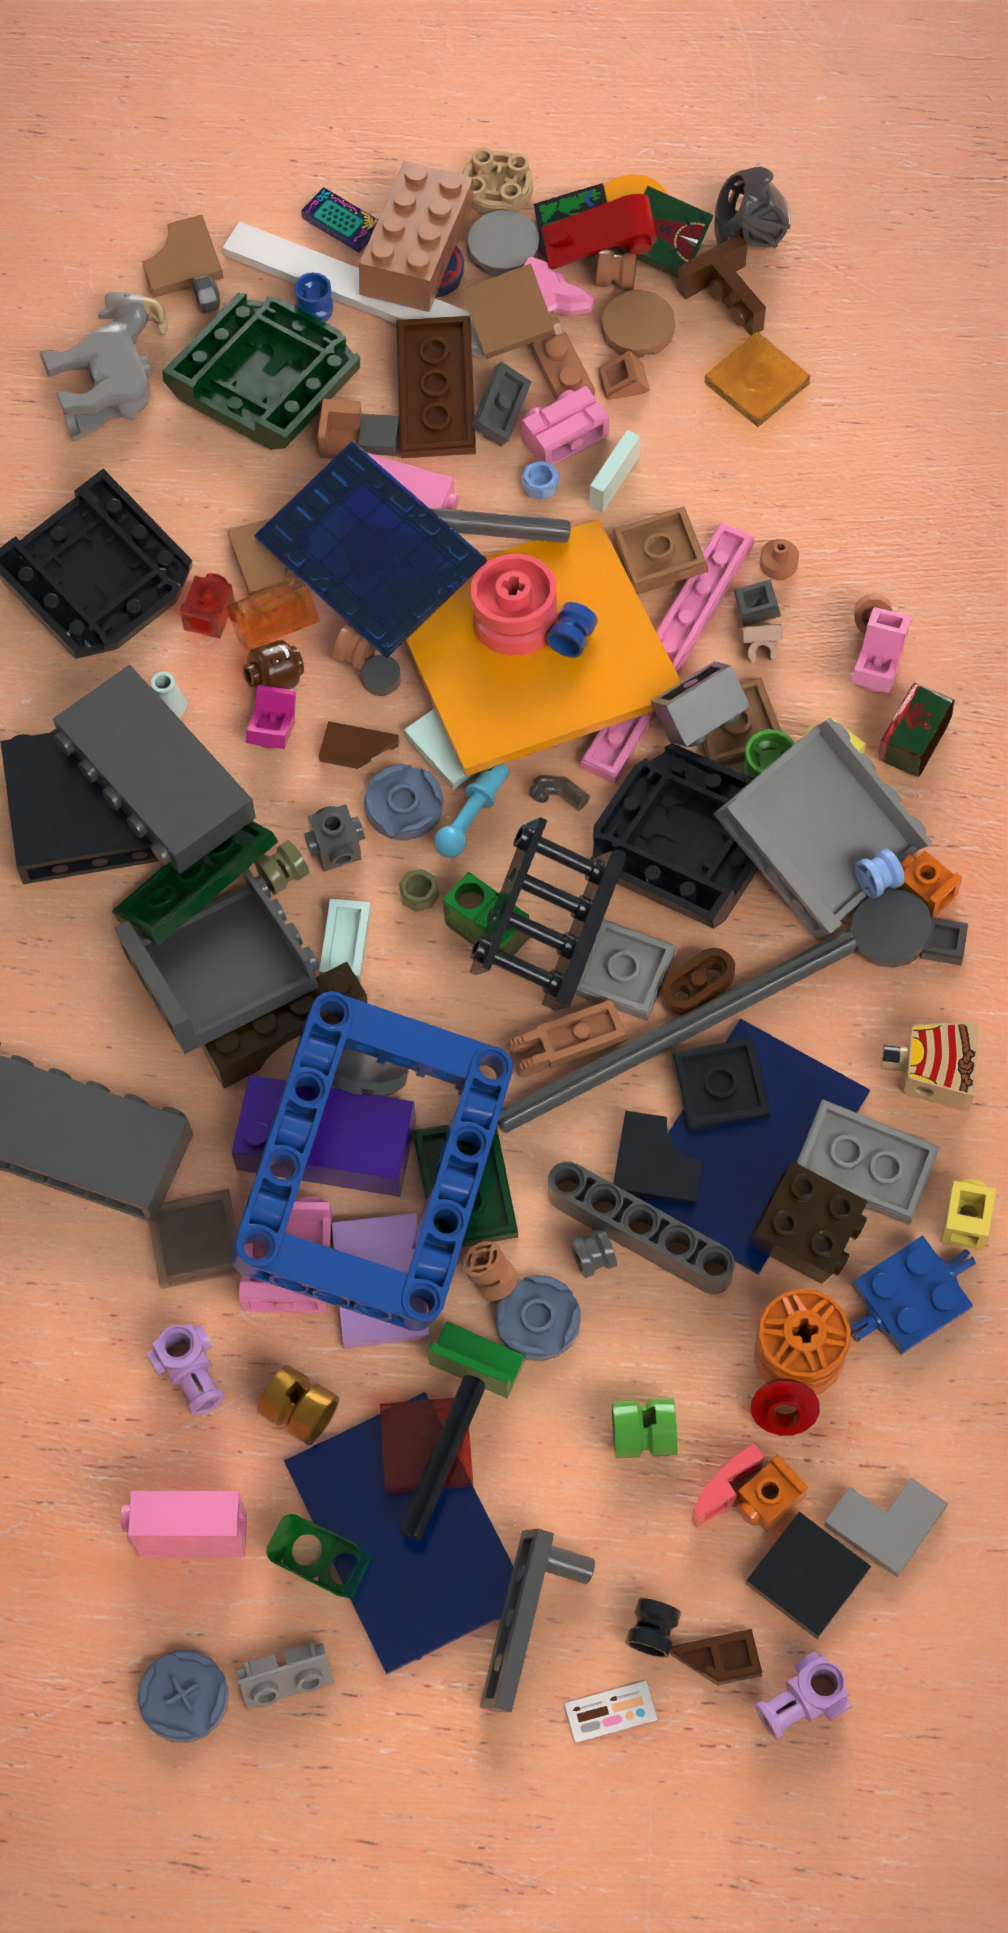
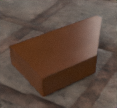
(354, 745)
(722, 1657)

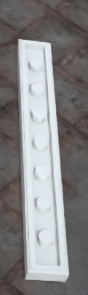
(292, 261)

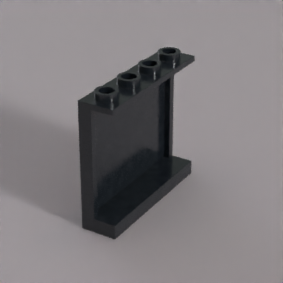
(60, 817)

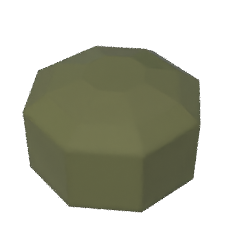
(418, 890)

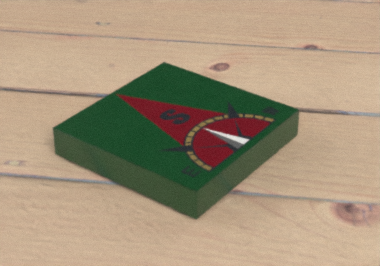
(678, 230)

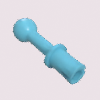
(451, 840)

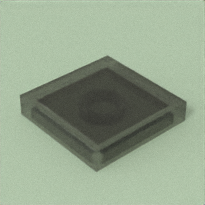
(194, 1238)

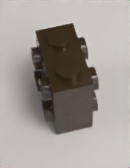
(809, 1223)

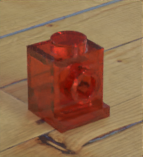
(206, 605)

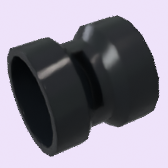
(653, 1627)

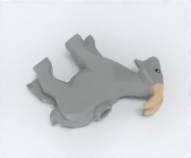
(113, 363)

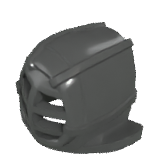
(762, 213)

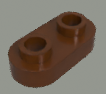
(695, 981)

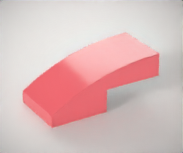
(718, 1493)

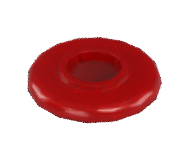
(789, 1393)

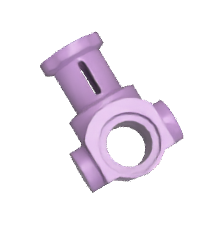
(188, 1368)
(803, 1698)

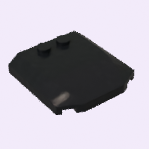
(96, 569)
(673, 839)

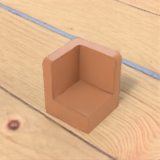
(338, 426)

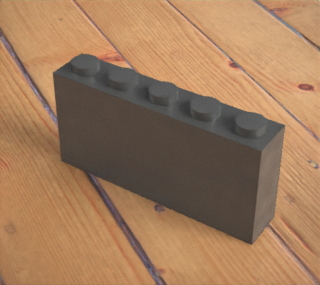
(153, 769)
(88, 1138)

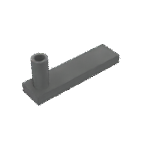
(532, 1560)

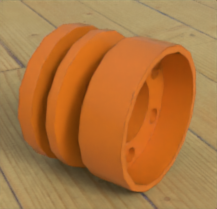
(782, 1353)

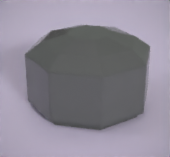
(206, 293)

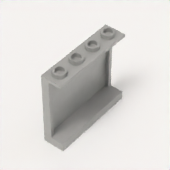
(815, 819)

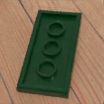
(173, 898)

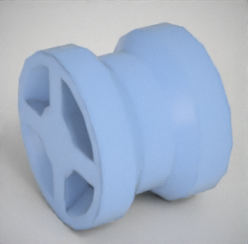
(879, 873)

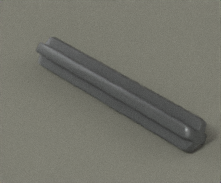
(506, 525)

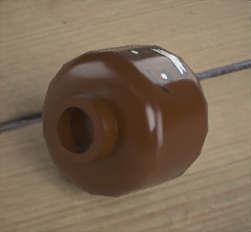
(274, 665)

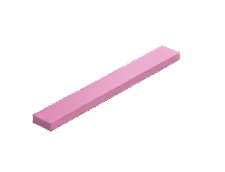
(678, 634)

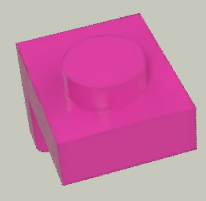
(272, 717)

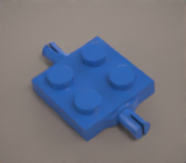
(911, 1295)

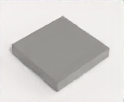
(626, 969)

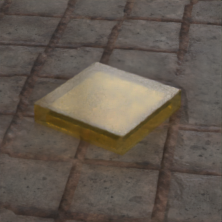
(757, 379)

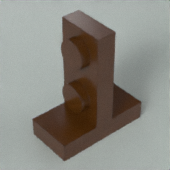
(718, 272)

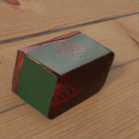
(916, 729)

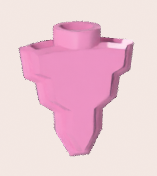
(558, 294)

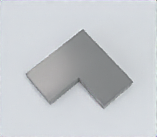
(887, 1536)

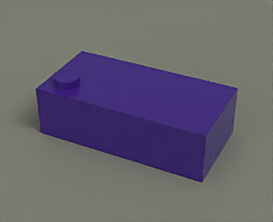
(357, 1146)

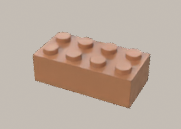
(415, 236)

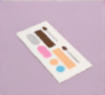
(610, 1711)

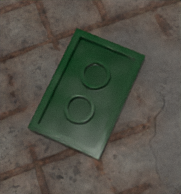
(493, 1208)

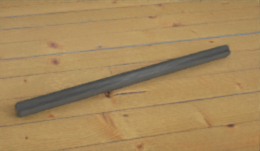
(676, 1031)

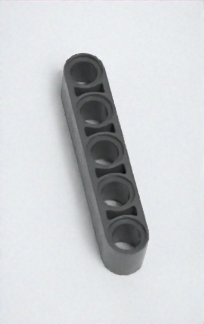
(650, 1245)

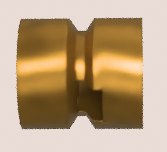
(294, 1402)

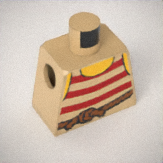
(937, 1062)

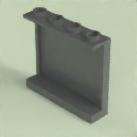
(223, 965)

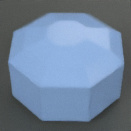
(540, 480)

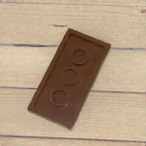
(435, 387)

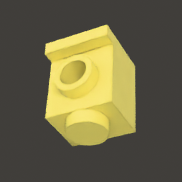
(967, 1230)

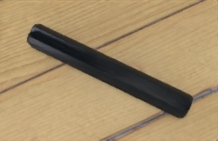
(442, 1458)

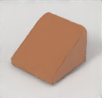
(624, 377)

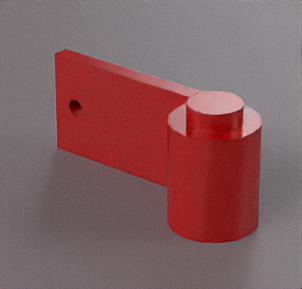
(618, 222)

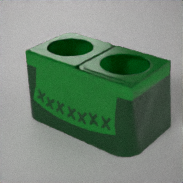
(462, 919)
(293, 1527)

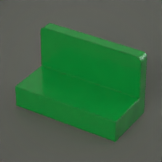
(470, 1354)

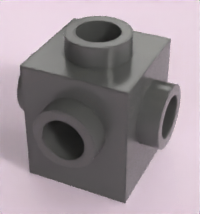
(334, 837)

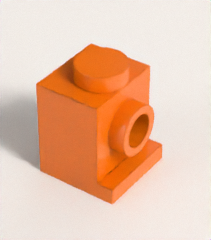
(938, 889)
(764, 1511)

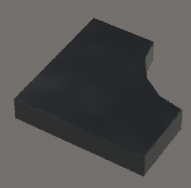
(652, 1165)

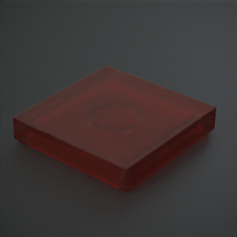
(408, 1440)

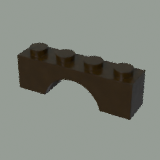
(249, 1046)

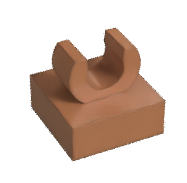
(760, 636)

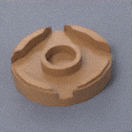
(638, 323)

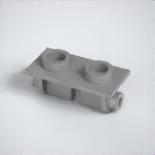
(265, 1682)

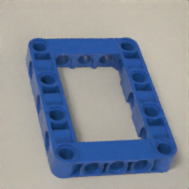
(335, 1274)

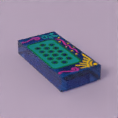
(340, 219)

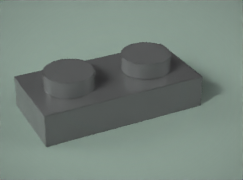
(501, 403)

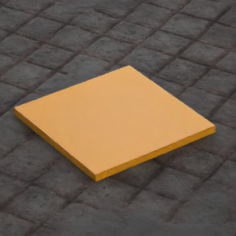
(526, 703)

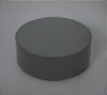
(381, 675)

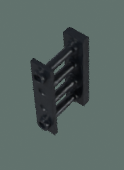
(586, 910)

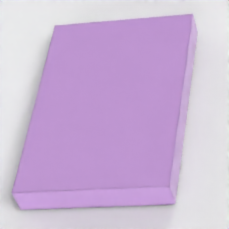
(388, 1243)

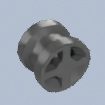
(593, 1252)

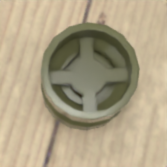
(282, 867)

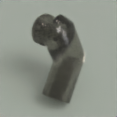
(560, 786)

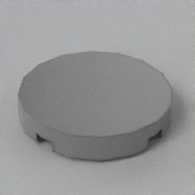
(502, 241)

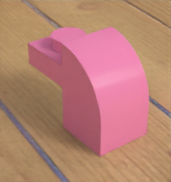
(881, 650)

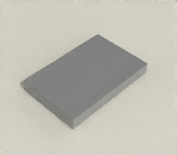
(869, 1160)

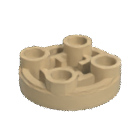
(499, 180)

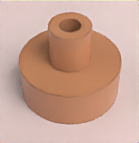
(779, 559)
(864, 608)

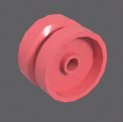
(514, 604)

